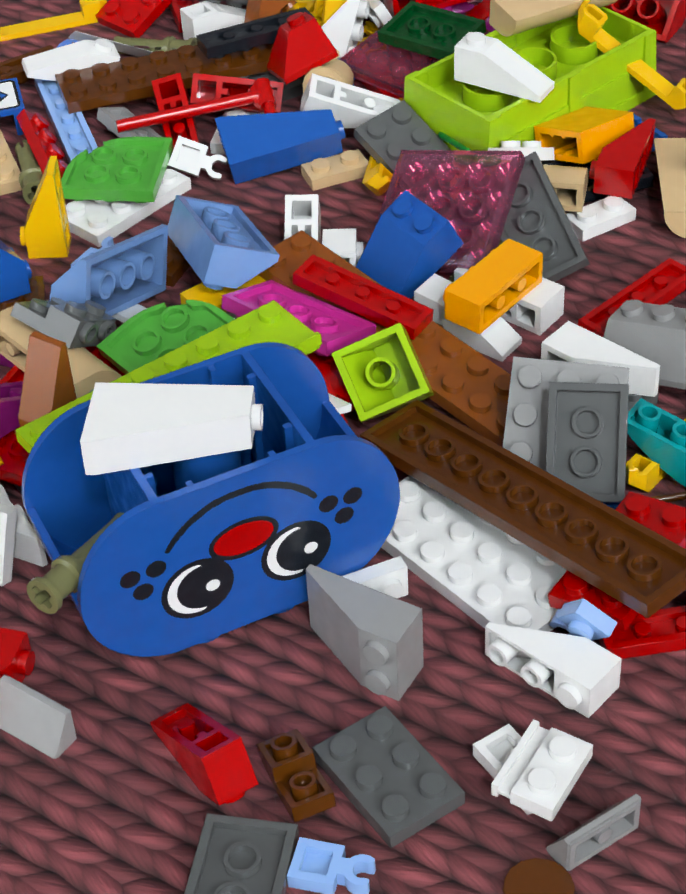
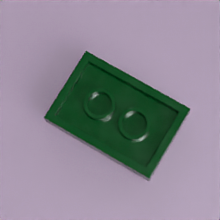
(428, 29)

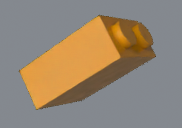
(583, 133)

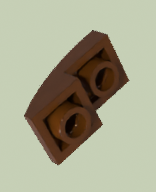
(295, 775)

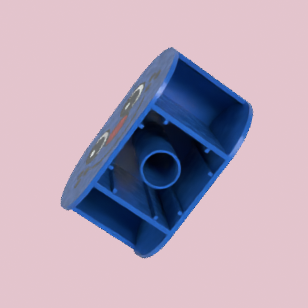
(219, 533)

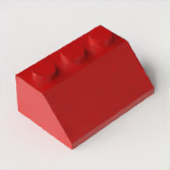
(659, 15)

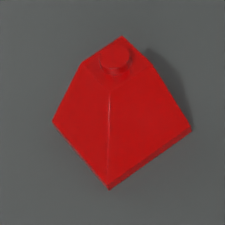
(299, 48)

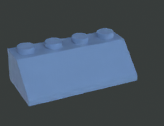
(219, 242)
(118, 274)

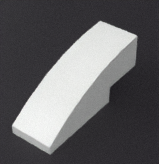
(495, 341)

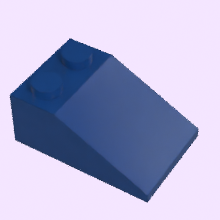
(408, 245)

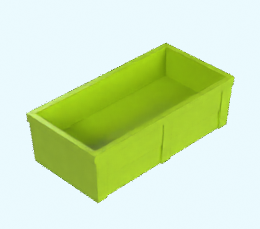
(580, 73)

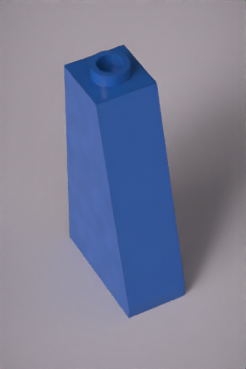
(277, 141)

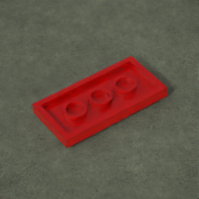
(655, 514)

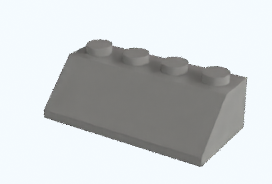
(655, 334)

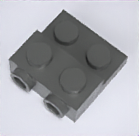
(67, 321)

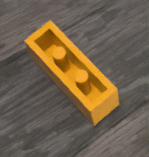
(493, 285)

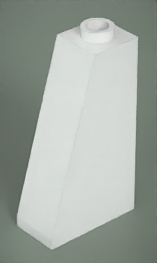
(165, 424)

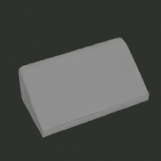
(35, 718)
(596, 833)

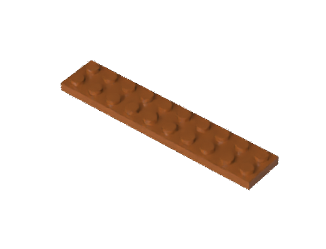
(458, 375)

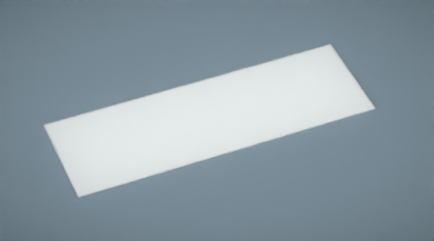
(119, 46)

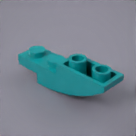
(660, 437)

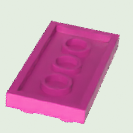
(334, 324)

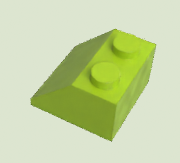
(382, 373)

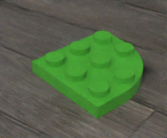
(119, 170)
(159, 332)

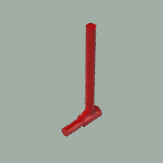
(259, 95)

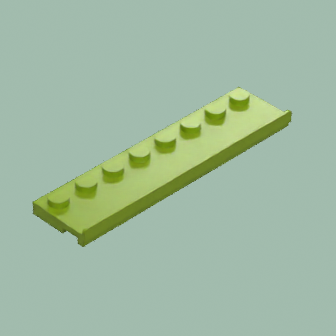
(261, 325)

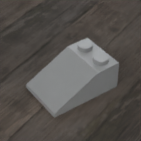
(367, 631)

